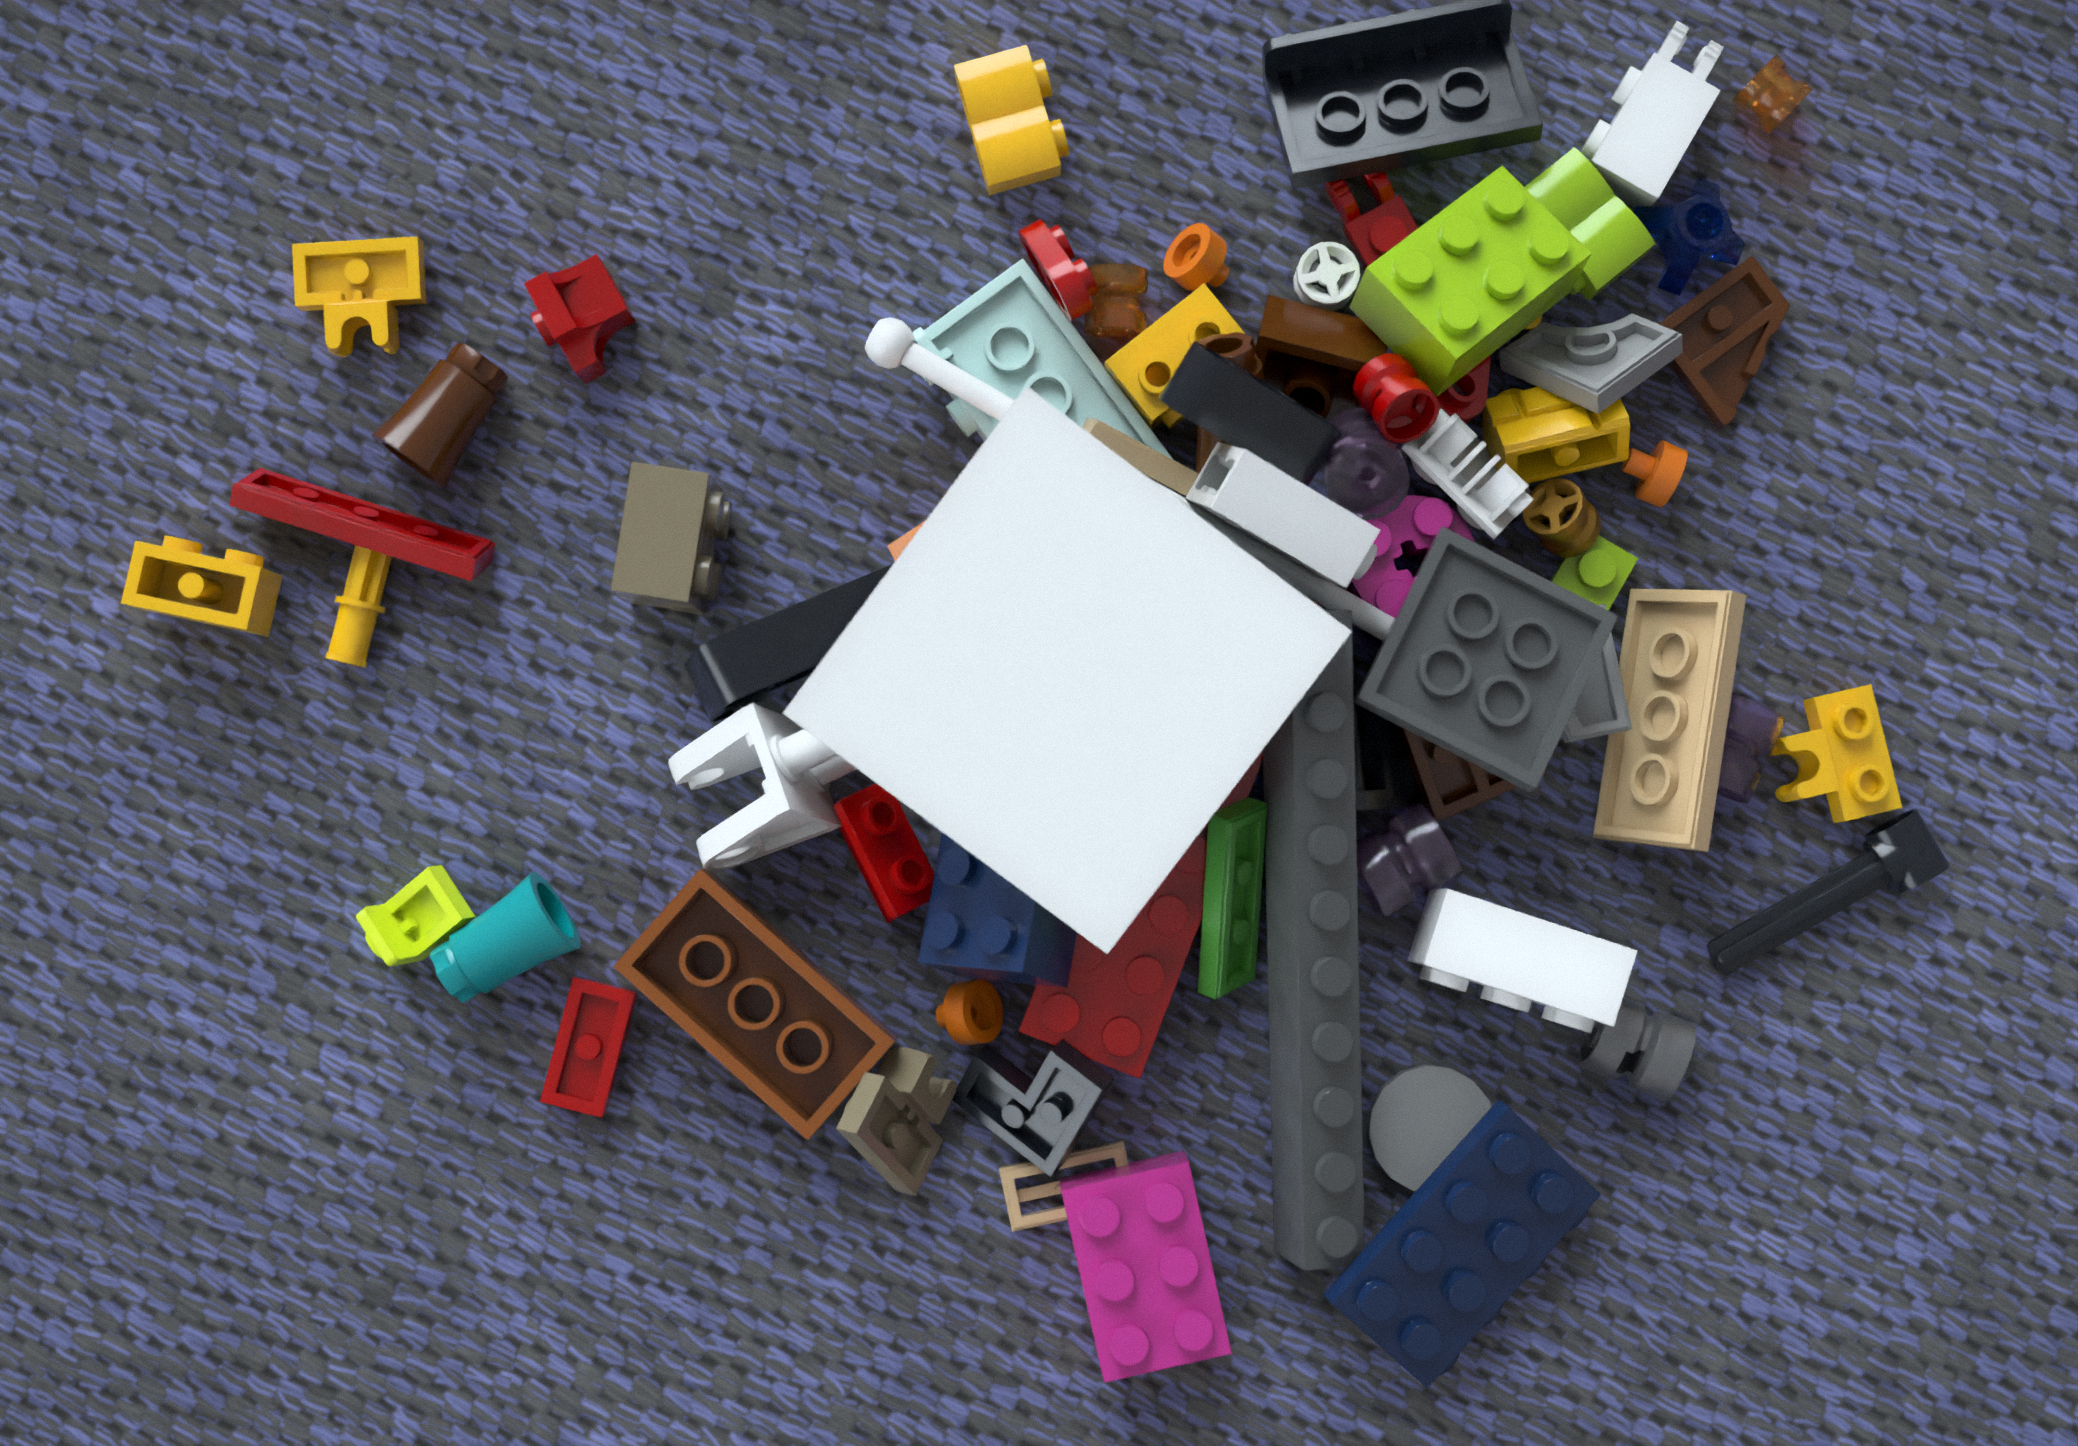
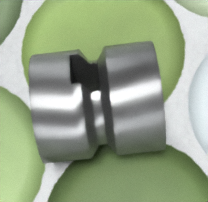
(1643, 1047)

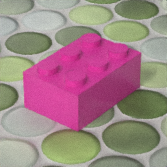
(1145, 1266)

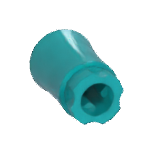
(506, 940)

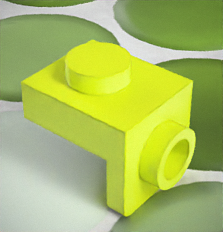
(415, 918)

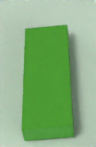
(1232, 897)

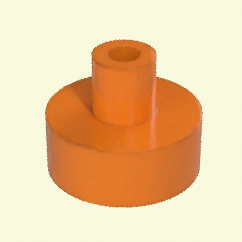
(1197, 258)
(1656, 472)
(971, 1012)

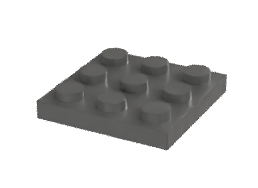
(1486, 659)

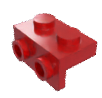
(885, 851)

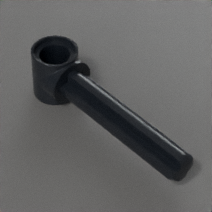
(1895, 855)

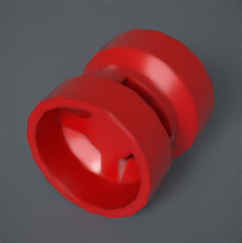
(1396, 398)

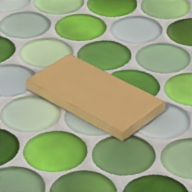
(1678, 695)

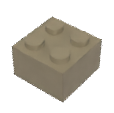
(670, 539)

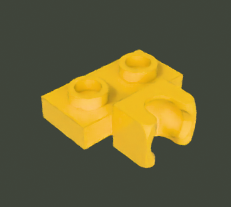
(359, 286)
(1842, 756)

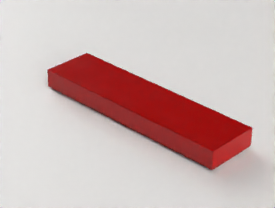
(363, 523)

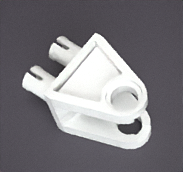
(795, 785)

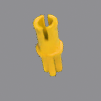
(359, 607)

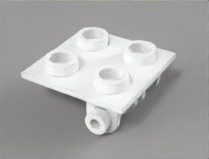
(1462, 467)

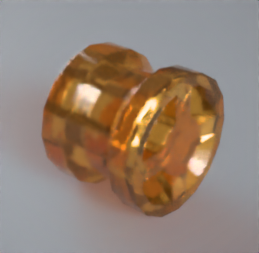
(1772, 94)

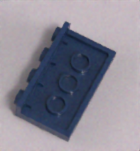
(1462, 1244)

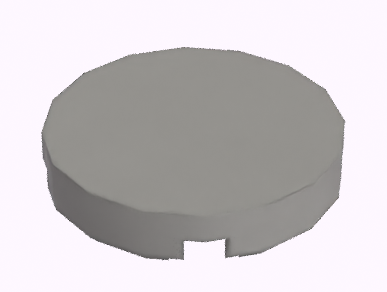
(1421, 1120)

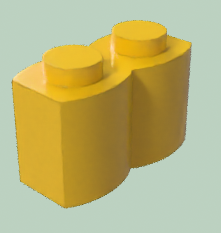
(1009, 119)

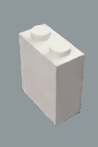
(1284, 514)

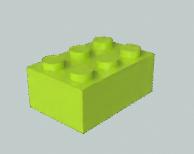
(1469, 279)

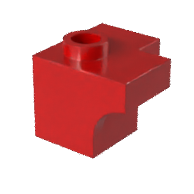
(580, 313)

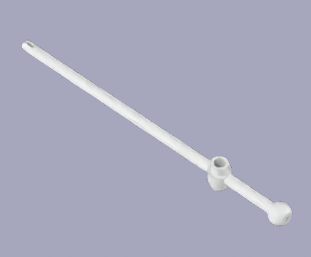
(893, 345)

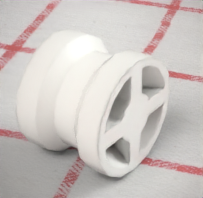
(1325, 265)

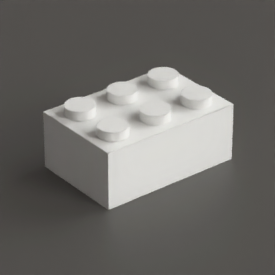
(1521, 960)

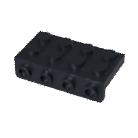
(1398, 91)

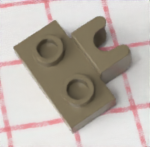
(892, 1116)

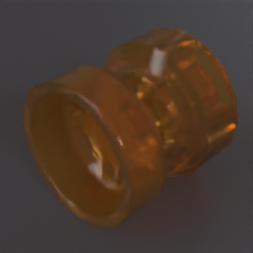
(1118, 302)

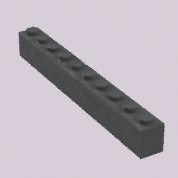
(1315, 973)

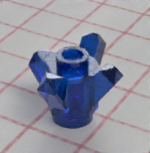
(1691, 234)

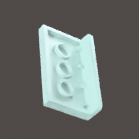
(1019, 338)

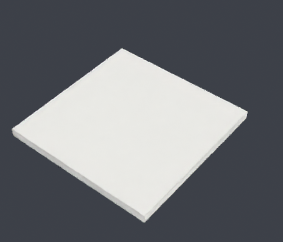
(1067, 670)

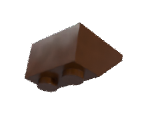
(1314, 354)

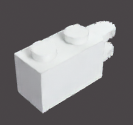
(1655, 121)

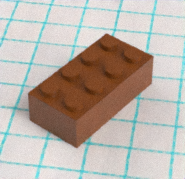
(756, 1002)

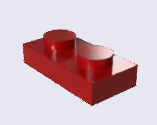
(589, 1046)

